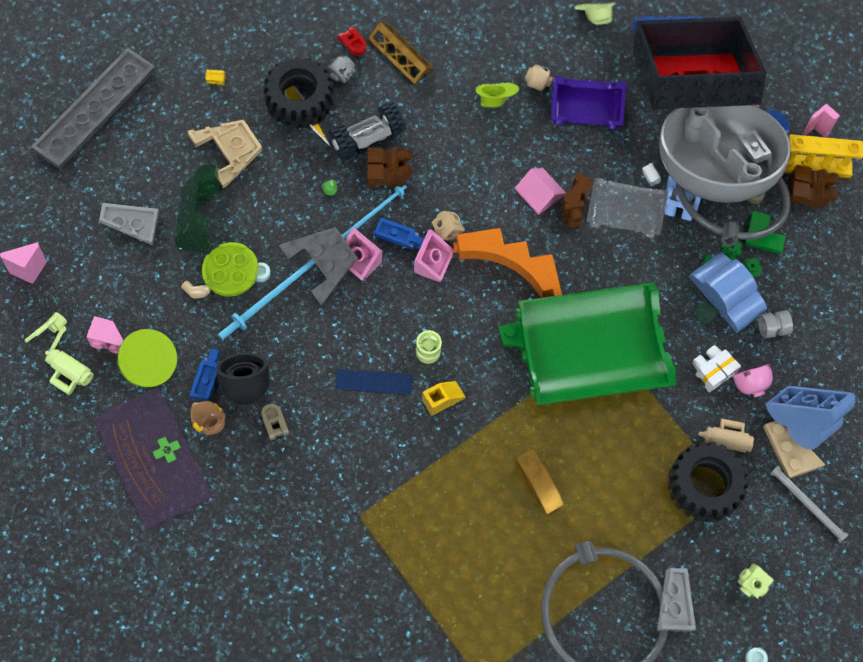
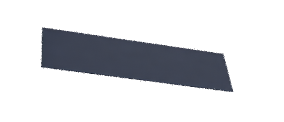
(374, 381)

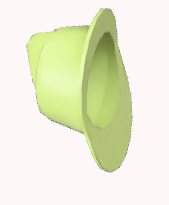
(597, 13)

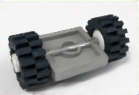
(367, 131)

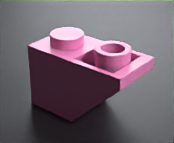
(104, 335)

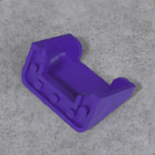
(588, 102)

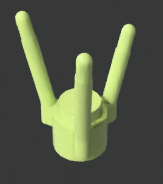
(55, 323)

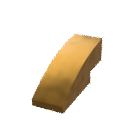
(539, 481)

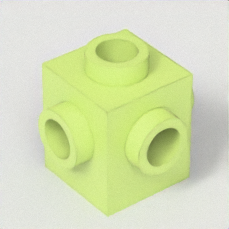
(754, 581)

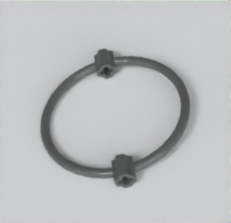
(730, 231)
(586, 555)

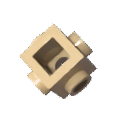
(447, 225)

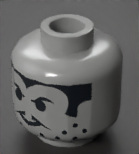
(342, 69)

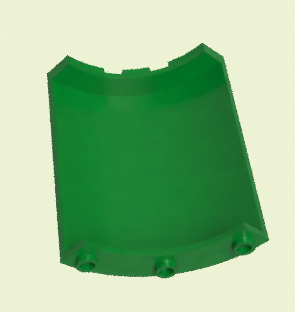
(594, 343)

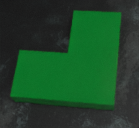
(772, 242)

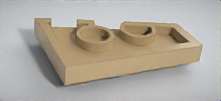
(792, 457)

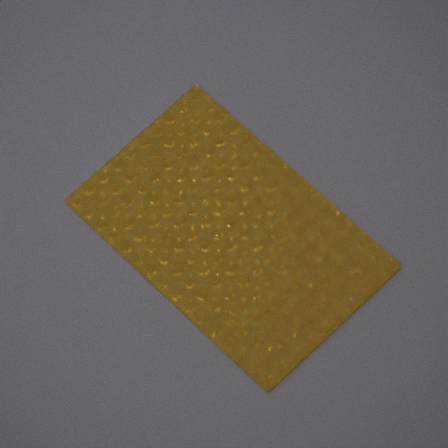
(484, 546)

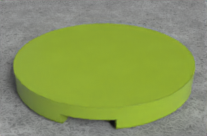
(230, 269)
(147, 358)

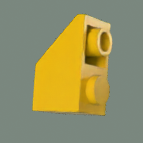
(442, 396)

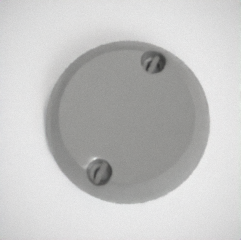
(707, 159)

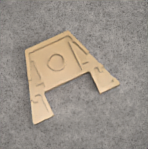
(235, 143)

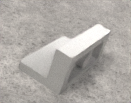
(755, 148)

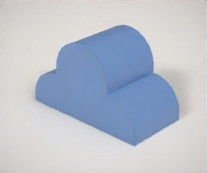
(730, 290)
(810, 413)

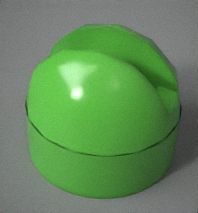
(330, 187)

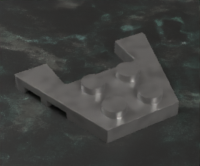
(329, 253)

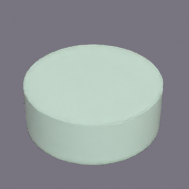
(264, 272)
(756, 655)

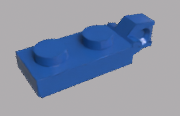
(398, 234)
(205, 377)

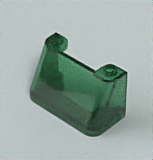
(192, 227)

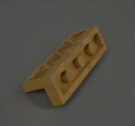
(405, 47)

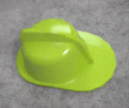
(495, 94)

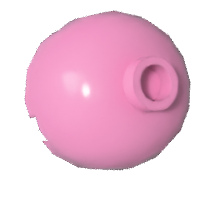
(754, 380)

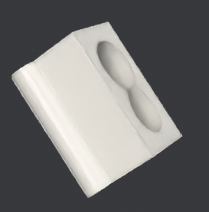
(651, 174)

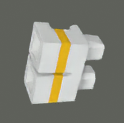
(717, 370)

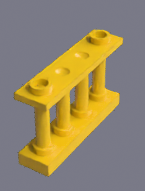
(824, 146)

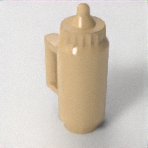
(732, 439)

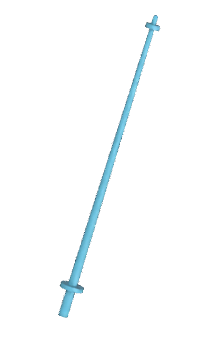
(239, 321)

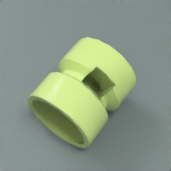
(428, 347)

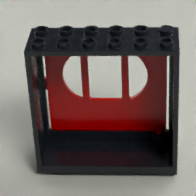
(695, 46)

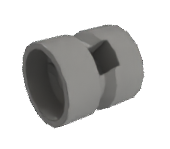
(779, 324)

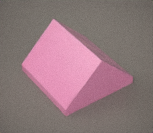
(539, 190)
(368, 254)
(433, 257)
(25, 261)

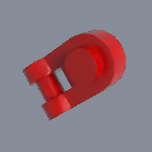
(356, 45)

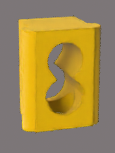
(215, 77)

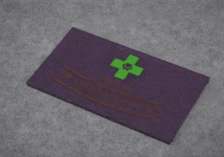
(152, 458)

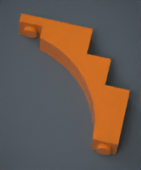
(490, 246)

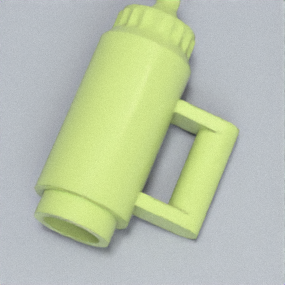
(70, 368)

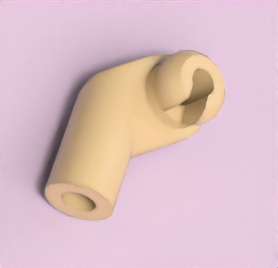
(197, 291)

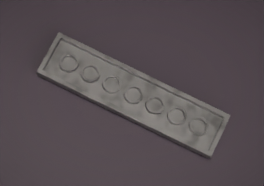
(93, 108)

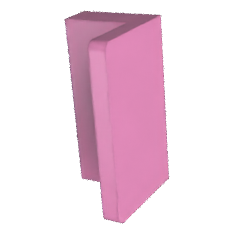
(822, 121)

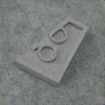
(131, 220)
(676, 602)

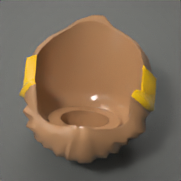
(207, 417)

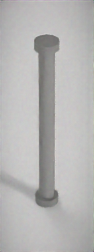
(809, 504)

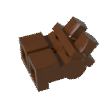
(388, 167)
(812, 187)
(575, 200)

